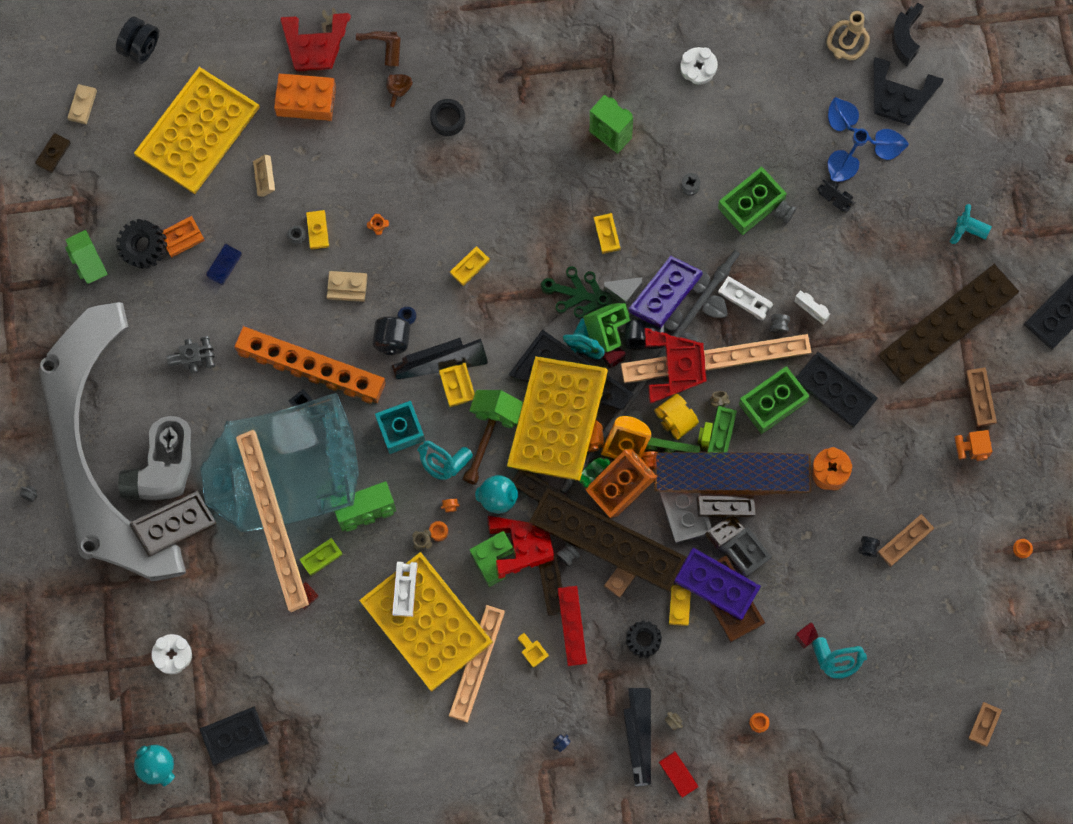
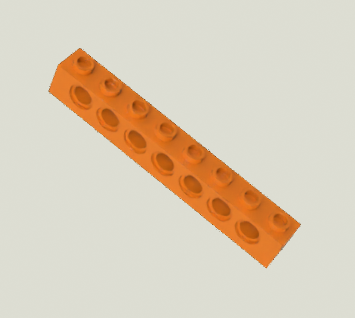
(250, 337)

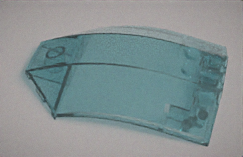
(306, 456)

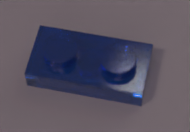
(224, 264)

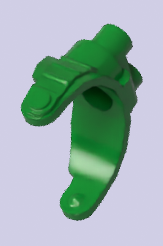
(593, 471)

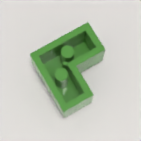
(82, 251)
(603, 325)
(496, 406)
(487, 553)

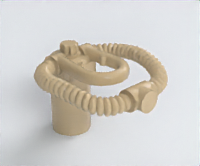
(856, 26)

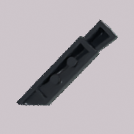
(441, 357)
(639, 734)

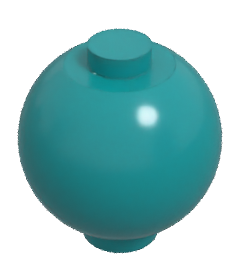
(497, 494)
(154, 765)

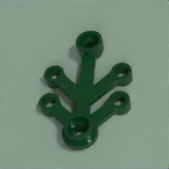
(579, 294)

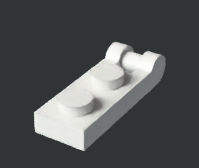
(745, 298)
(404, 589)

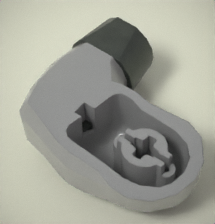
(167, 463)

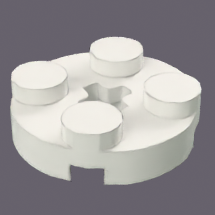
(700, 55)
(164, 645)

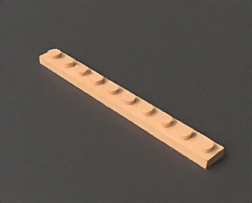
(723, 357)
(272, 521)

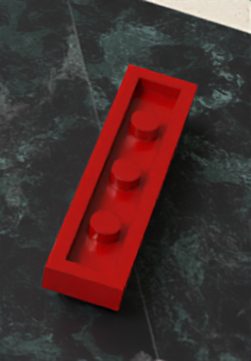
(572, 625)

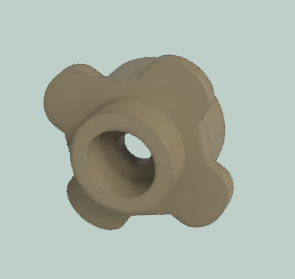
(719, 398)
(418, 544)
(674, 720)

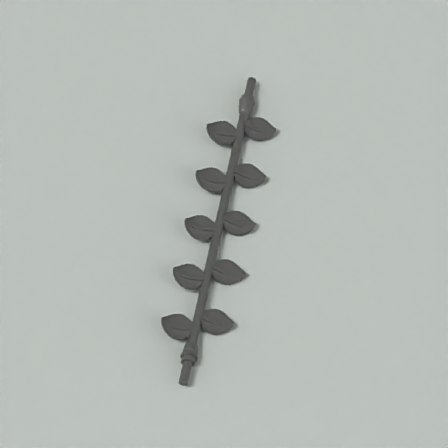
(712, 306)

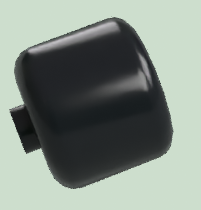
(391, 335)

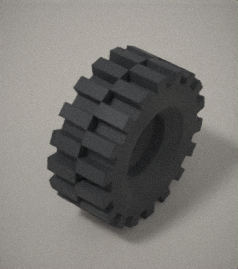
(129, 241)

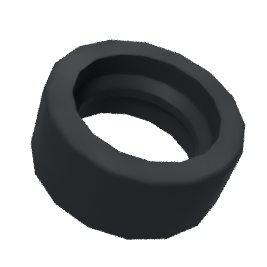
(440, 105)

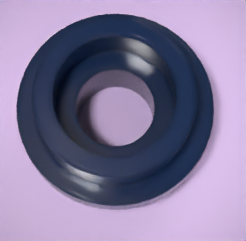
(407, 310)
(561, 742)

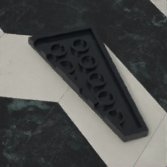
(549, 347)

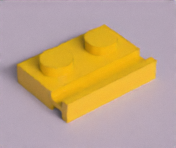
(457, 384)

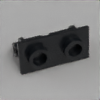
(842, 199)

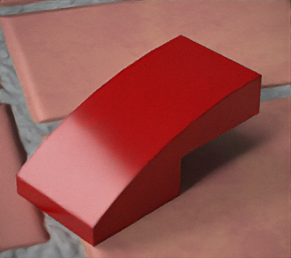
(678, 774)

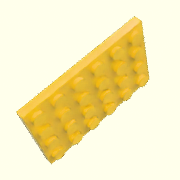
(197, 130)
(557, 418)
(439, 634)

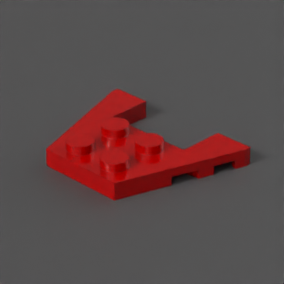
(314, 50)
(684, 364)
(529, 545)

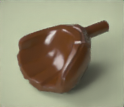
(398, 86)

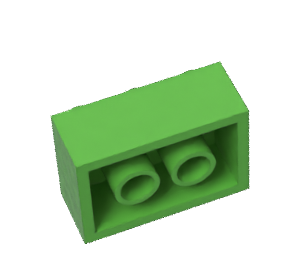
(611, 123)
(752, 200)
(774, 400)
(368, 506)

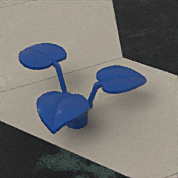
(843, 165)

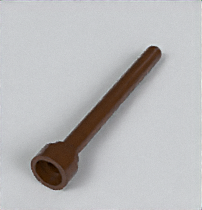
(471, 476)

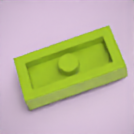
(704, 436)
(321, 557)

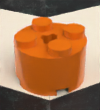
(831, 479)

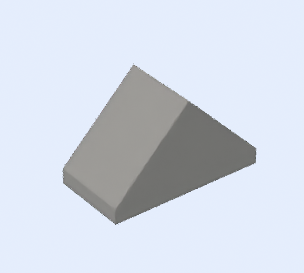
(623, 290)

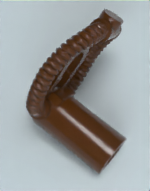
(392, 40)

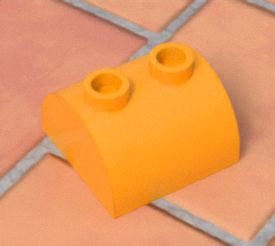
(626, 434)

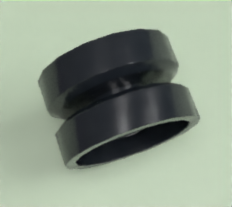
(137, 40)

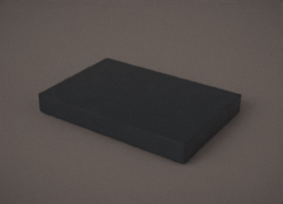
(234, 736)

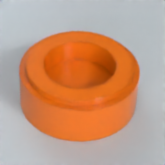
(438, 531)

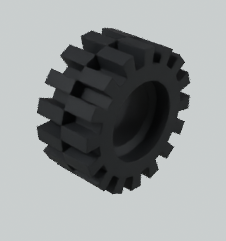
(643, 651)

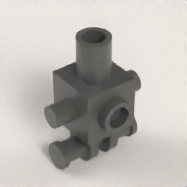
(191, 356)

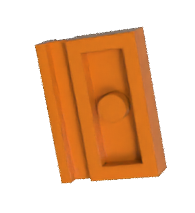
(182, 236)

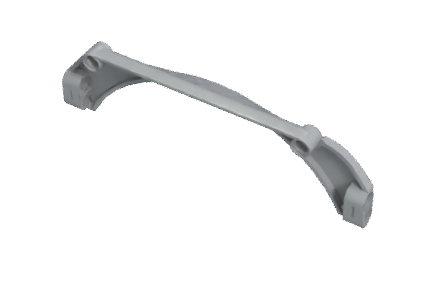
(91, 513)

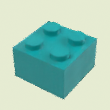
(400, 427)

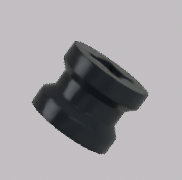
(869, 546)

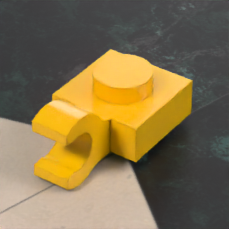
(533, 651)

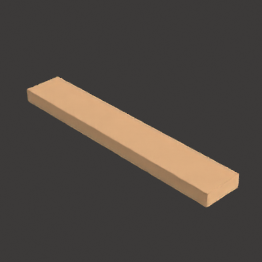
(476, 667)

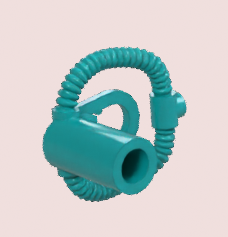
(971, 225)
(578, 340)
(451, 465)
(827, 659)

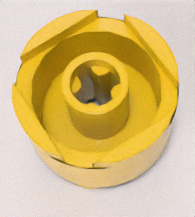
(676, 416)

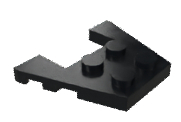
(897, 100)

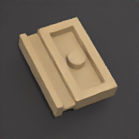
(347, 286)

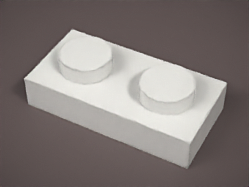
(806, 301)

